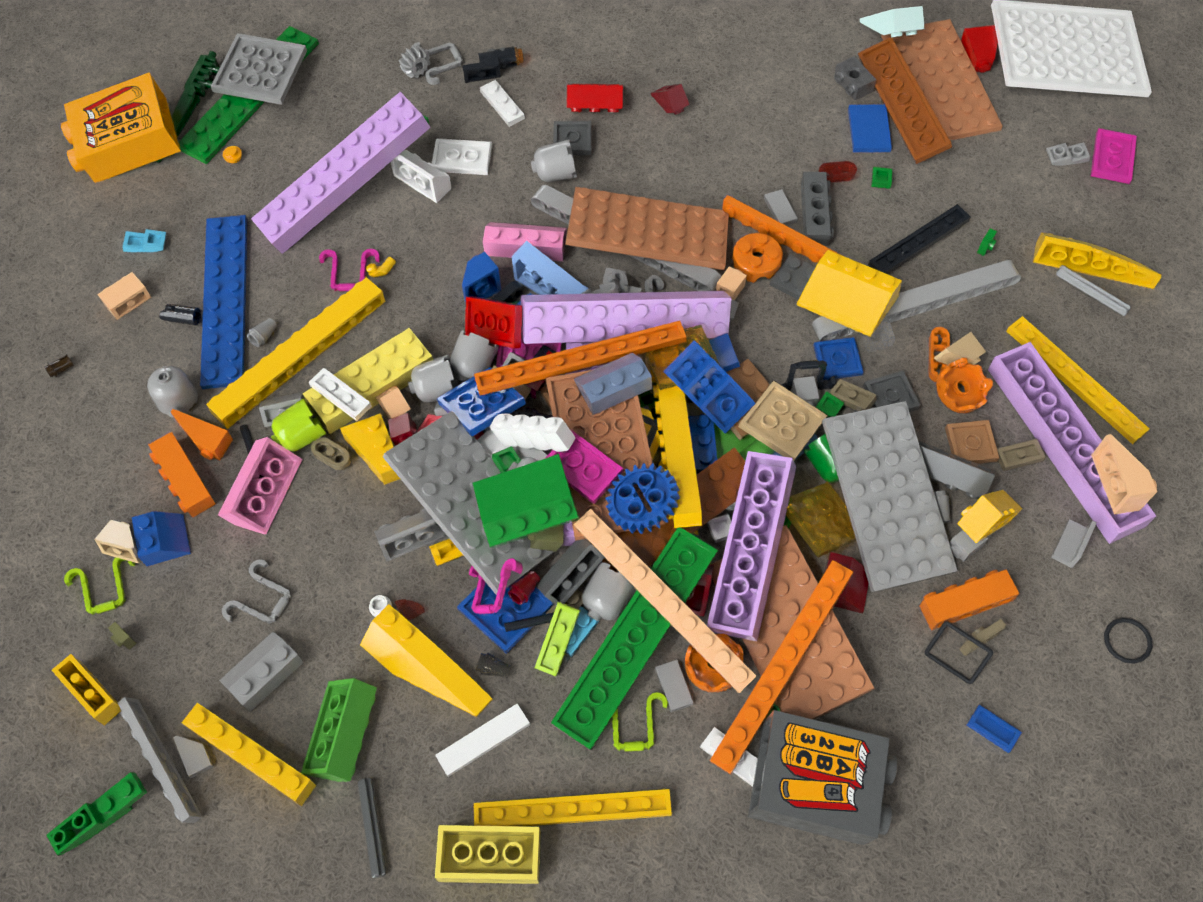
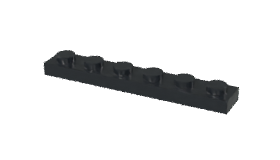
(920, 240)

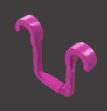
(347, 286)
(508, 566)

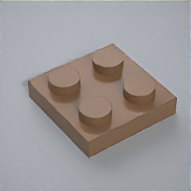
(972, 441)

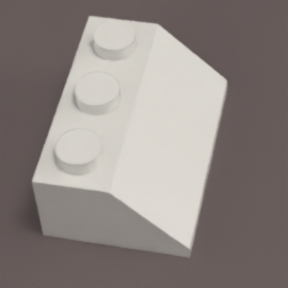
(421, 175)

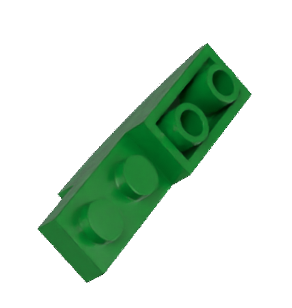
(96, 816)

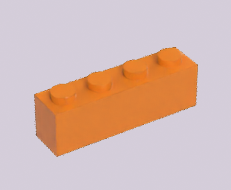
(181, 474)
(968, 599)

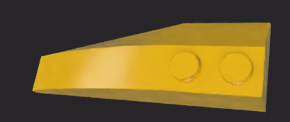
(1092, 260)
(419, 661)

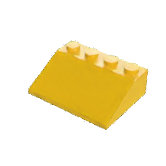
(850, 293)

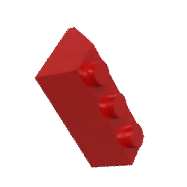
(595, 97)

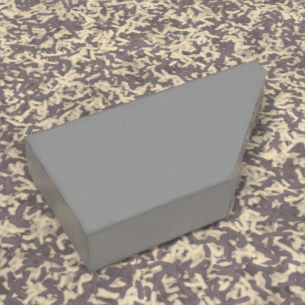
(193, 755)

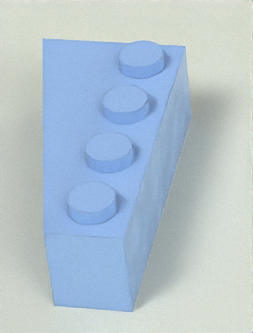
(542, 274)

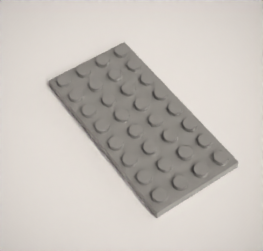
(439, 471)
(889, 496)

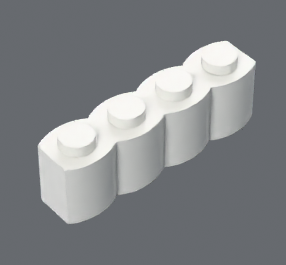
(532, 432)

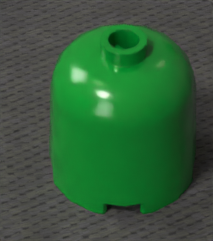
(822, 460)

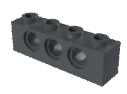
(816, 207)

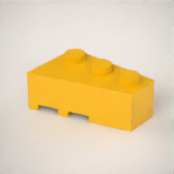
(370, 442)
(988, 515)

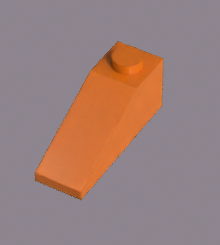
(208, 438)

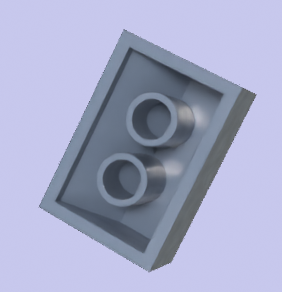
(614, 383)

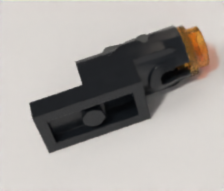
(491, 63)

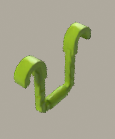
(103, 607)
(638, 745)

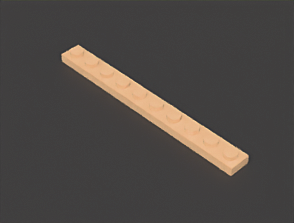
(665, 601)

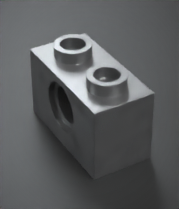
(854, 78)

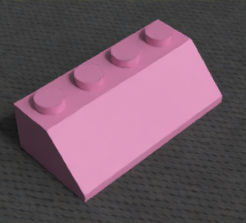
(506, 239)
(256, 500)

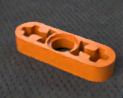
(934, 346)

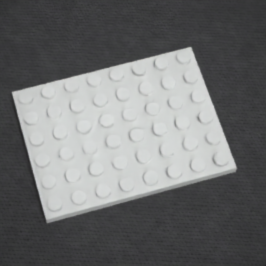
(1070, 48)

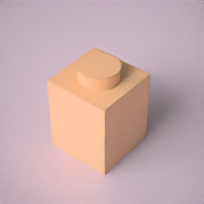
(731, 282)
(393, 402)

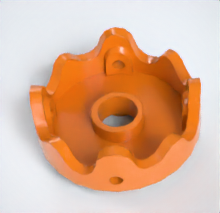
(753, 265)
(974, 383)
(704, 676)

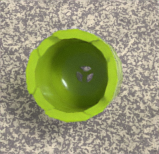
(296, 427)

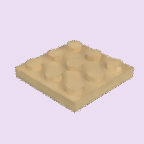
(782, 421)

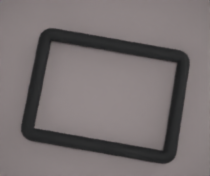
(969, 637)

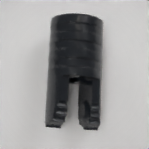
(181, 314)

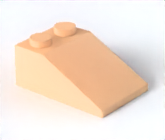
(1123, 476)

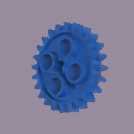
(661, 486)

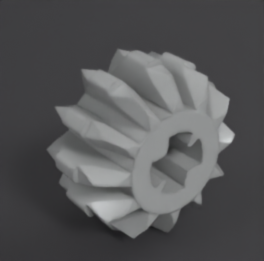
(414, 61)

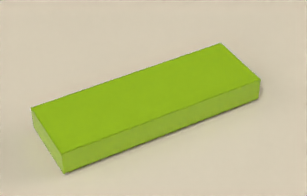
(557, 639)

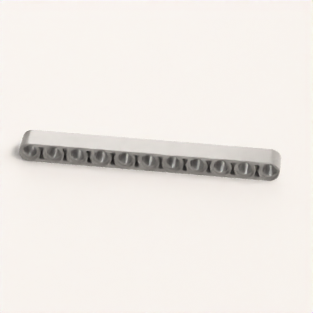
(697, 277)
(933, 296)

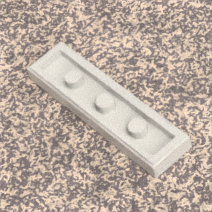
(482, 740)

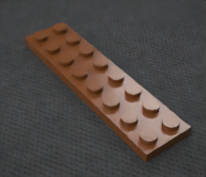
(905, 101)
(717, 491)

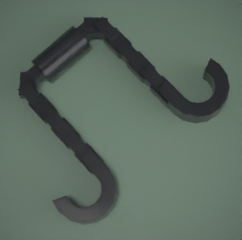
(811, 364)

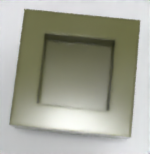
(121, 637)

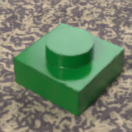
(881, 177)
(988, 242)
(829, 405)
(504, 458)

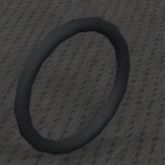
(1115, 654)

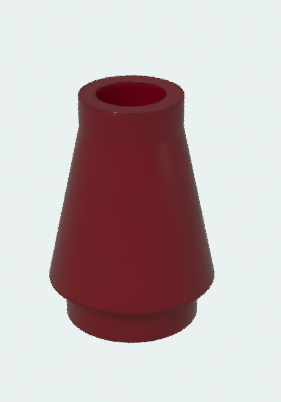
(522, 589)

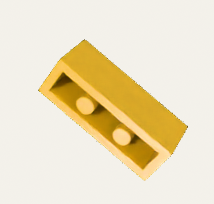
(87, 689)

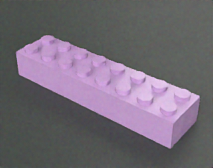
(752, 546)

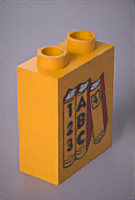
(119, 128)

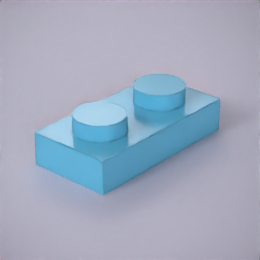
(582, 629)

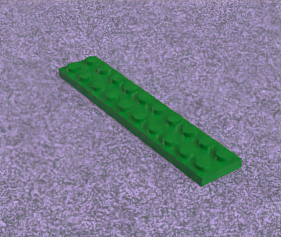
(231, 112)
(631, 643)

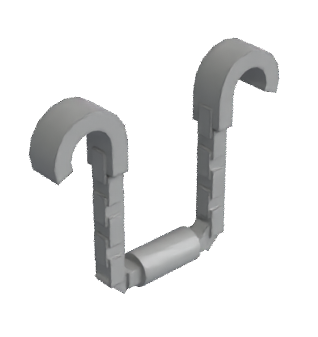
(436, 70)
(624, 283)
(278, 609)

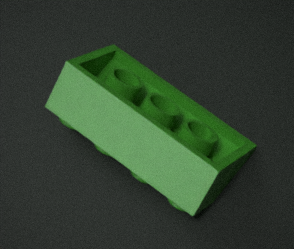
(339, 730)

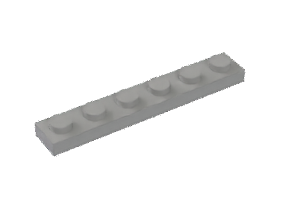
(162, 765)

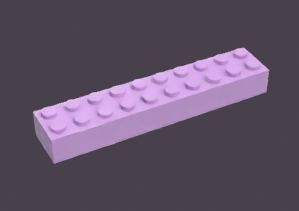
(341, 172)
(610, 315)
(1062, 435)

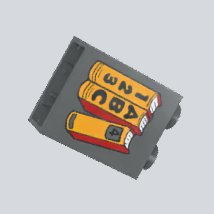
(822, 778)

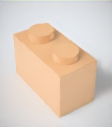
(124, 295)

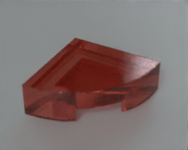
(409, 609)

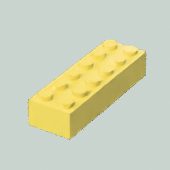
(371, 376)

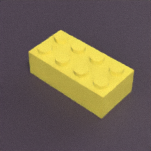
(488, 854)

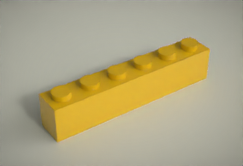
(249, 754)

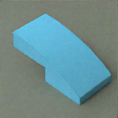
(139, 242)

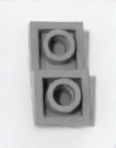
(1063, 155)

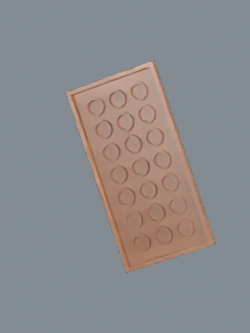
(948, 80)
(648, 228)
(615, 432)
(830, 668)

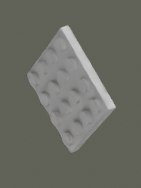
(259, 68)

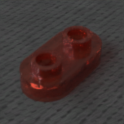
(837, 169)

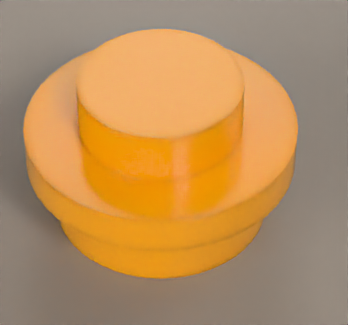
(232, 154)

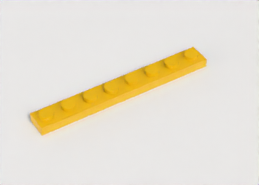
(1080, 382)
(574, 809)

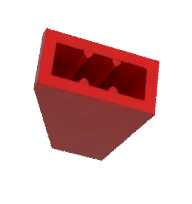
(980, 46)

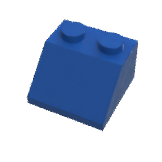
(481, 277)
(160, 537)

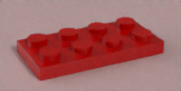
(494, 321)

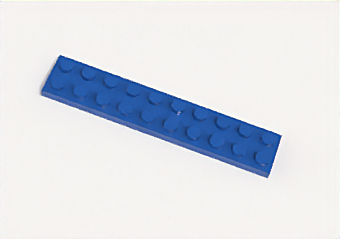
(224, 301)

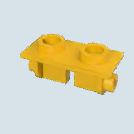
(445, 552)

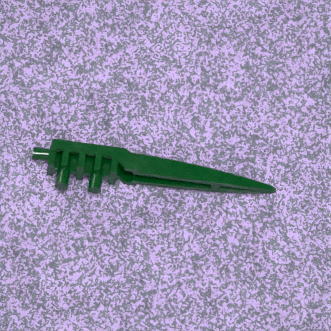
(194, 87)

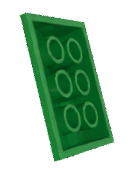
(525, 501)

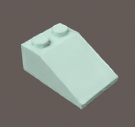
(896, 21)

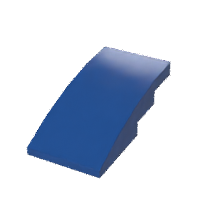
(709, 386)

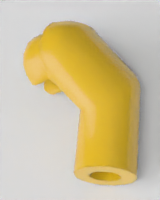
(377, 271)

